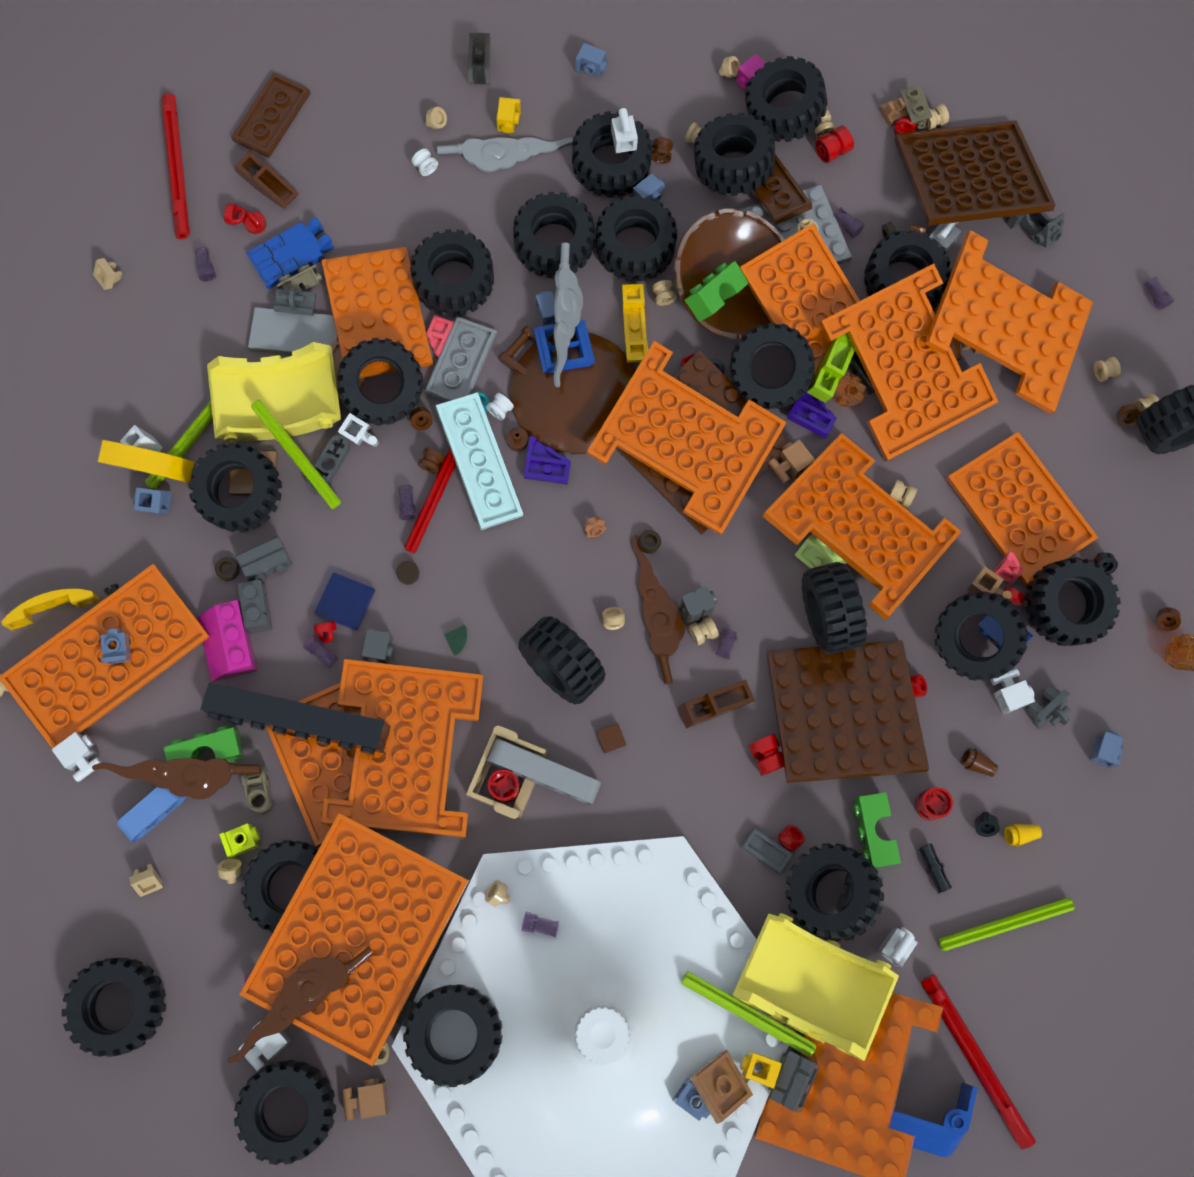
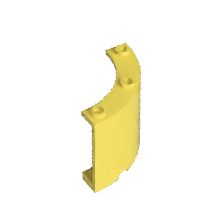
(294, 389)
(816, 986)

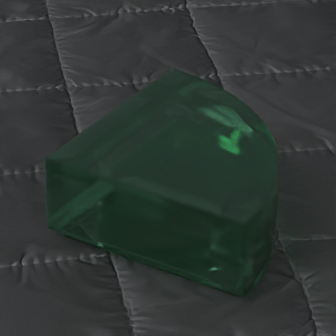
(457, 639)

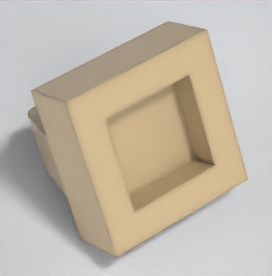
(105, 273)
(146, 881)

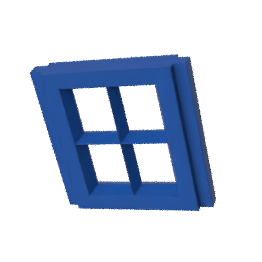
(545, 349)

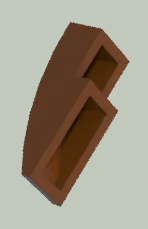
(265, 180)
(715, 704)

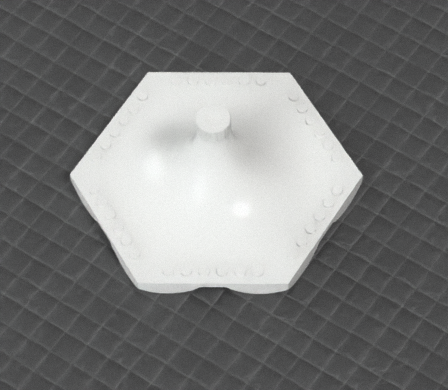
(595, 1015)

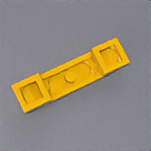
(634, 322)
(145, 461)
(22, 614)

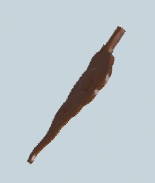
(659, 615)
(184, 775)
(302, 994)

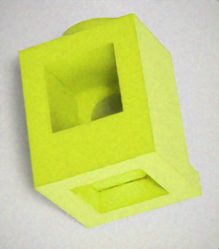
(250, 841)

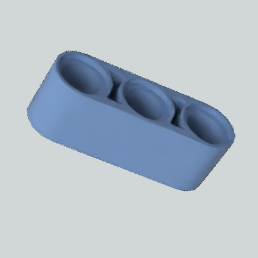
(148, 813)

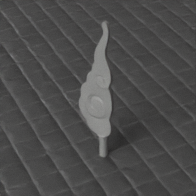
(501, 152)
(567, 309)

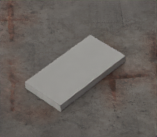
(288, 331)
(461, 360)

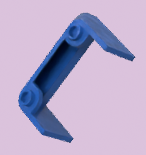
(934, 1137)

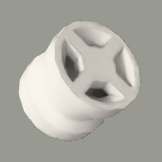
(424, 162)
(499, 406)

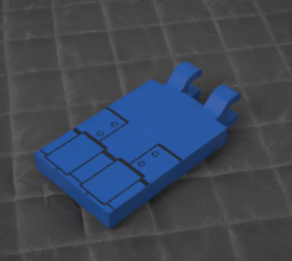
(289, 252)

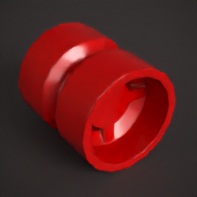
(833, 144)
(768, 754)
(503, 786)
(934, 803)

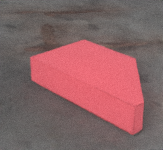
(438, 333)
(1009, 568)

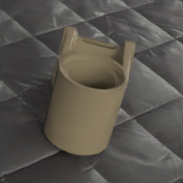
(256, 786)

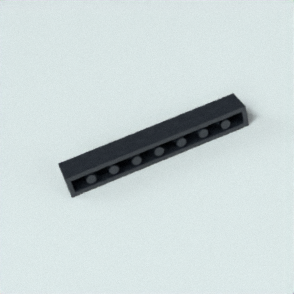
(296, 718)

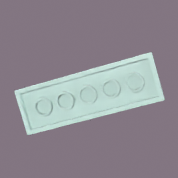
(479, 461)

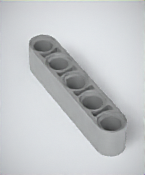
(544, 772)

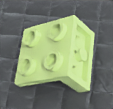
(816, 553)

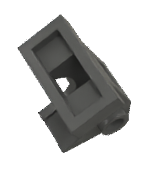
(1052, 227)

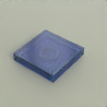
(345, 601)

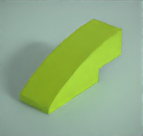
(832, 368)

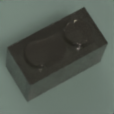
(479, 58)

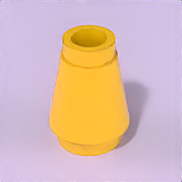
(1021, 834)

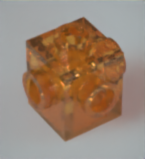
(849, 391)
(1181, 652)

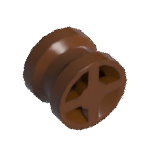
(661, 152)
(431, 460)

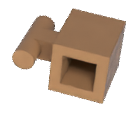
(794, 459)
(989, 582)
(371, 1100)

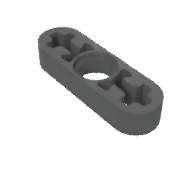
(341, 453)

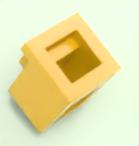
(508, 114)
(768, 1073)

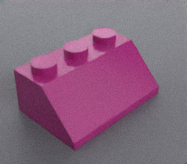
(229, 645)

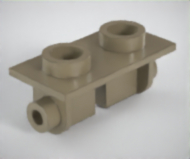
(916, 105)
(306, 276)

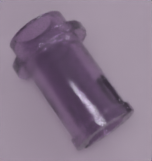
(726, 643)

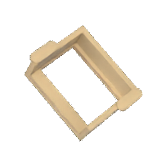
(483, 768)

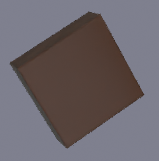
(611, 738)

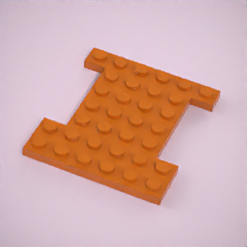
(1011, 323)
(914, 383)
(689, 439)
(861, 523)
(410, 779)
(854, 1100)

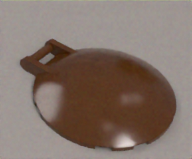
(717, 239)
(574, 413)

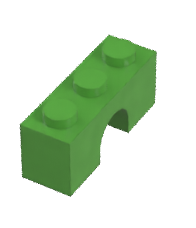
(706, 298)
(224, 743)
(869, 810)

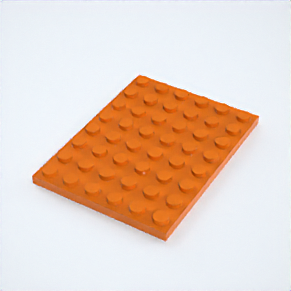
(355, 897)

